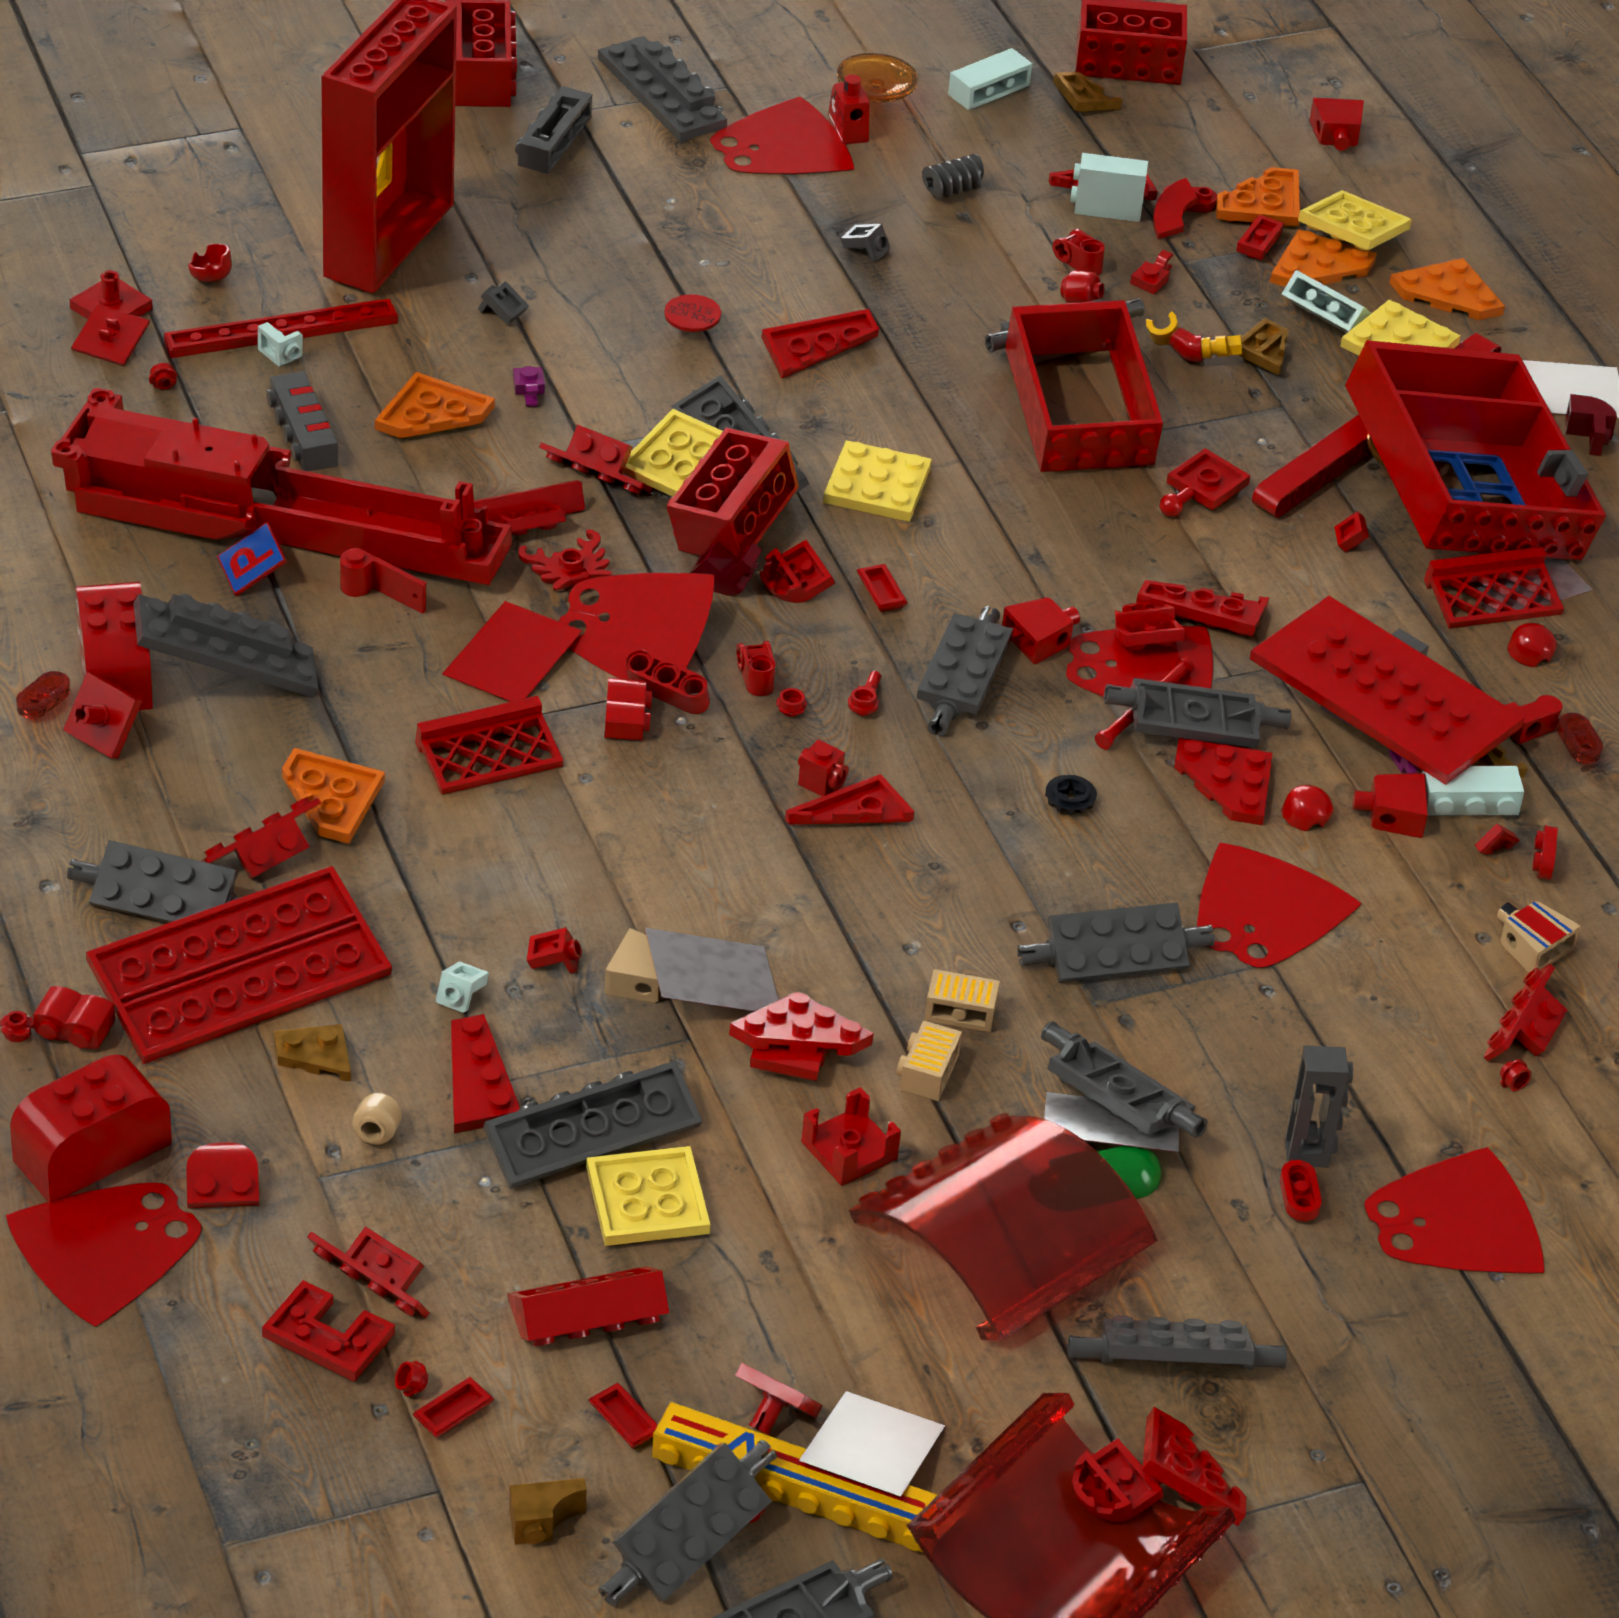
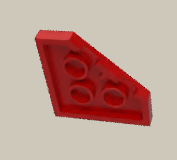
(1229, 775)
(802, 1027)
(1175, 1461)

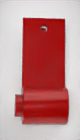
(363, 572)

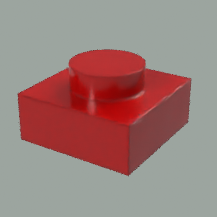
(1351, 531)

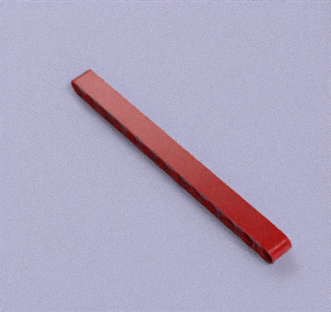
(1328, 457)

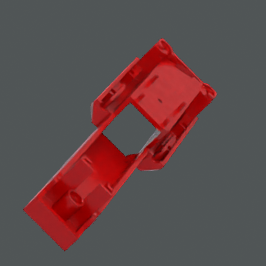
(202, 480)

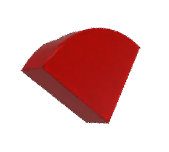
(1495, 839)

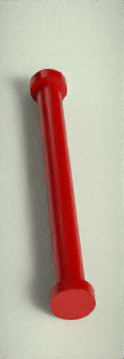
(1105, 738)

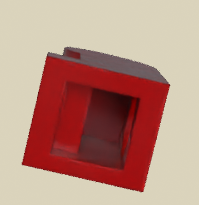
(1539, 718)

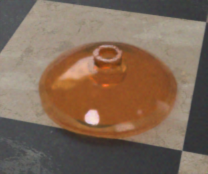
(881, 75)

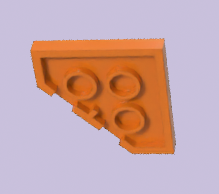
(1270, 195)
(1321, 260)
(1449, 287)
(432, 406)
(341, 786)

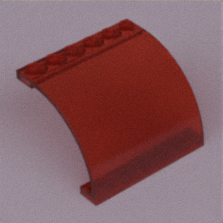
(1017, 1216)
(1028, 1548)

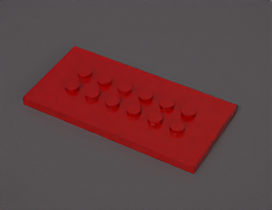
(1387, 689)
(238, 964)

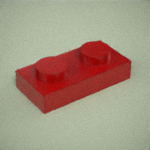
(1260, 237)

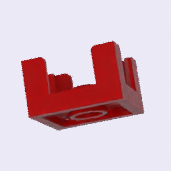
(851, 1141)

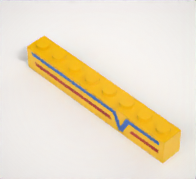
(689, 1436)

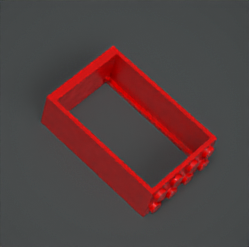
(1075, 330)

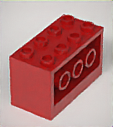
(1132, 40)
(485, 53)
(733, 493)

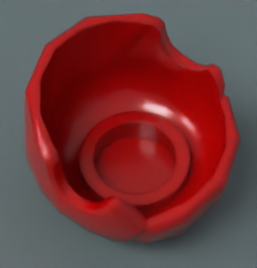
(212, 265)
(1532, 644)
(1306, 807)

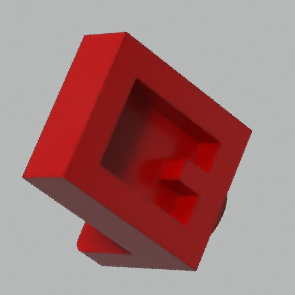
(554, 948)

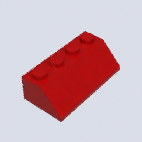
(589, 1304)

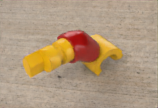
(1191, 346)

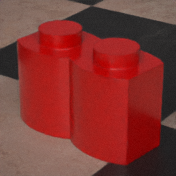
(626, 709)
(74, 1017)

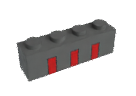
(302, 421)

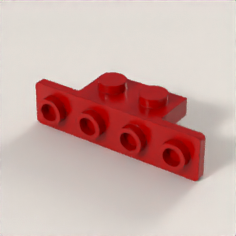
(599, 453)
(535, 507)
(268, 845)
(1531, 1018)
(380, 1263)

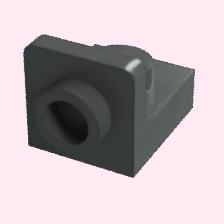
(867, 236)
(503, 302)
(1565, 469)

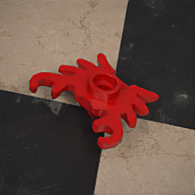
(570, 565)

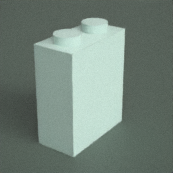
(1109, 187)

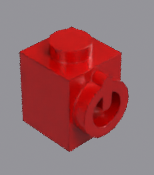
(822, 768)

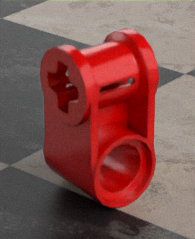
(1080, 251)
(757, 667)

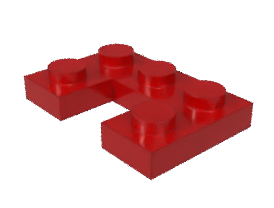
(298, 1329)

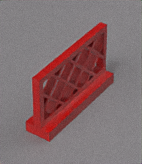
(1487, 570)
(481, 727)

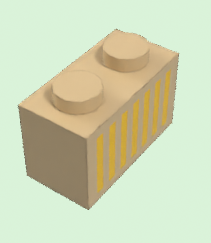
(962, 1000)
(929, 1060)

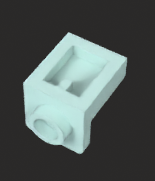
(278, 347)
(458, 984)

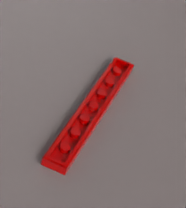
(308, 323)

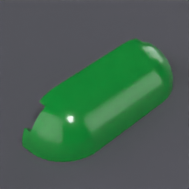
(1136, 1167)

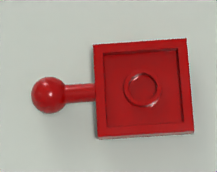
(1204, 479)

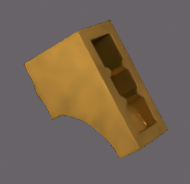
(541, 1506)

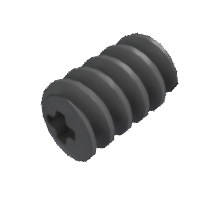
(953, 176)

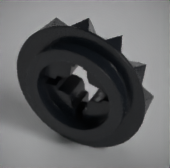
(1082, 790)

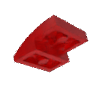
(781, 1061)

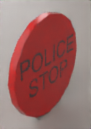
(692, 313)

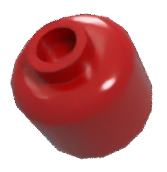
(1081, 287)

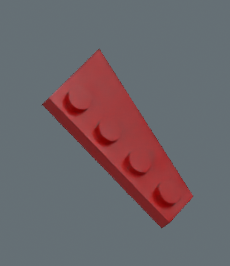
(812, 341)
(1204, 606)
(478, 1076)

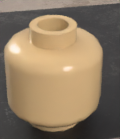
(377, 1118)

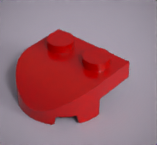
(795, 573)
(1144, 625)
(222, 1176)
(1114, 1483)

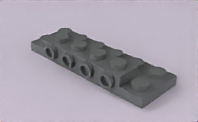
(664, 86)
(722, 408)
(225, 641)
(592, 1123)

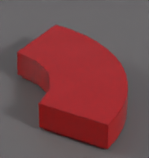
(1171, 207)

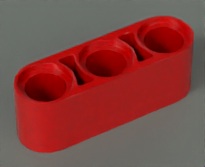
(682, 684)

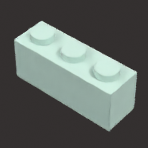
(990, 79)
(1324, 302)
(1476, 792)

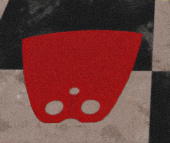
(790, 141)
(646, 613)
(1146, 663)
(1277, 898)
(1470, 1217)
(93, 1252)

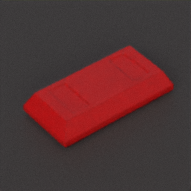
(882, 587)
(453, 1407)
(624, 1415)

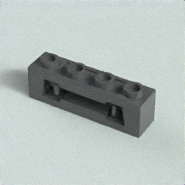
(565, 107)
(1330, 1073)

